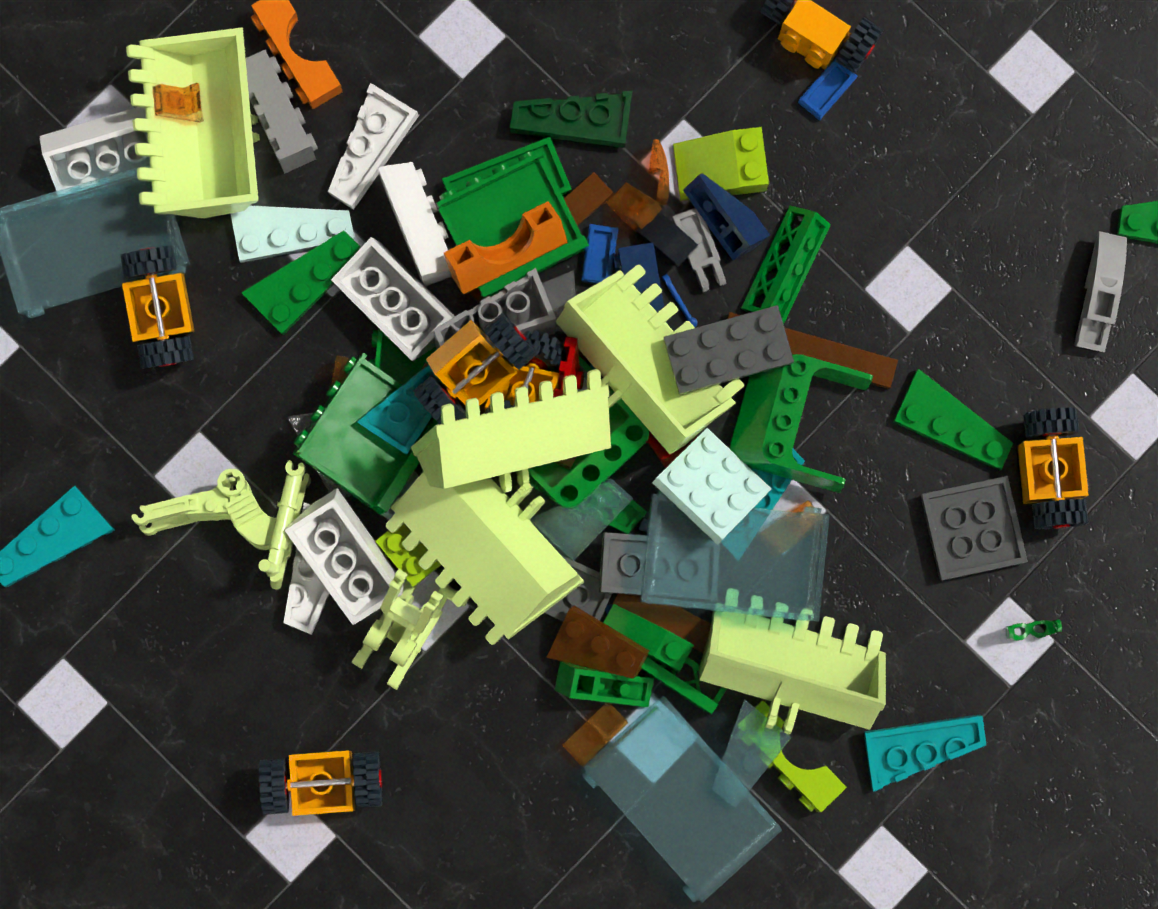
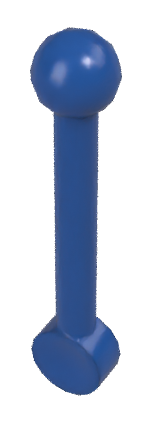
(666, 279)

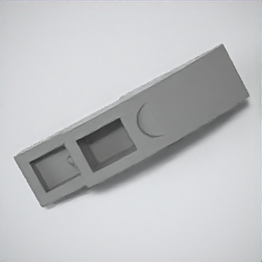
(1103, 291)

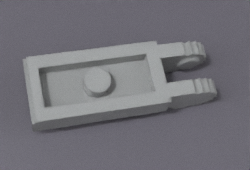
(706, 252)

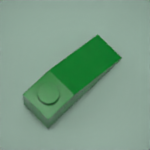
(662, 644)
(601, 686)

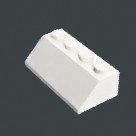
(94, 149)
(416, 220)
(392, 298)
(343, 555)

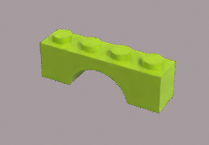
(816, 786)

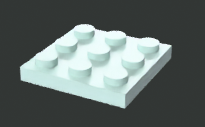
(712, 486)

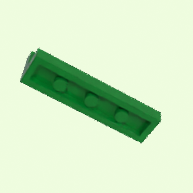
(792, 265)
(681, 687)

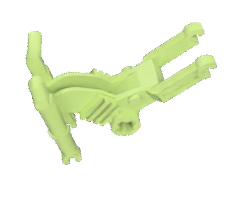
(242, 509)
(403, 625)

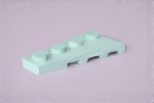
(283, 230)

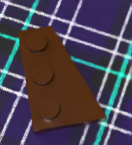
(596, 645)

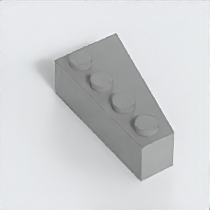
(277, 114)
(520, 301)

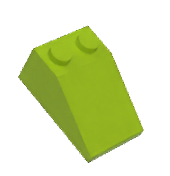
(728, 158)

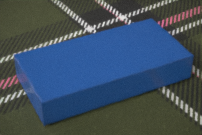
(827, 89)
(600, 253)

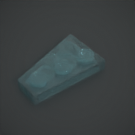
(577, 527)
(747, 754)

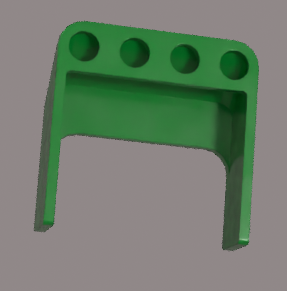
(773, 414)
(591, 470)

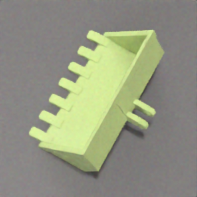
(196, 165)
(627, 346)
(517, 435)
(487, 550)
(797, 667)

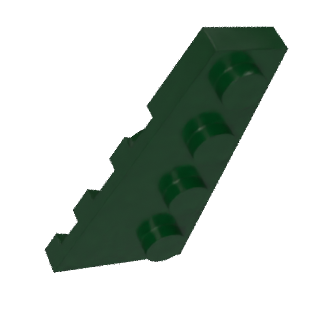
(585, 119)

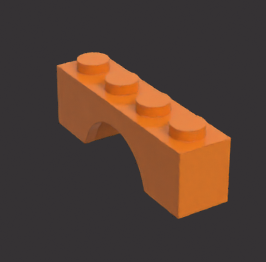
(314, 78)
(536, 235)

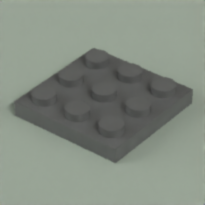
(973, 528)

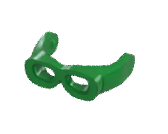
(1050, 628)

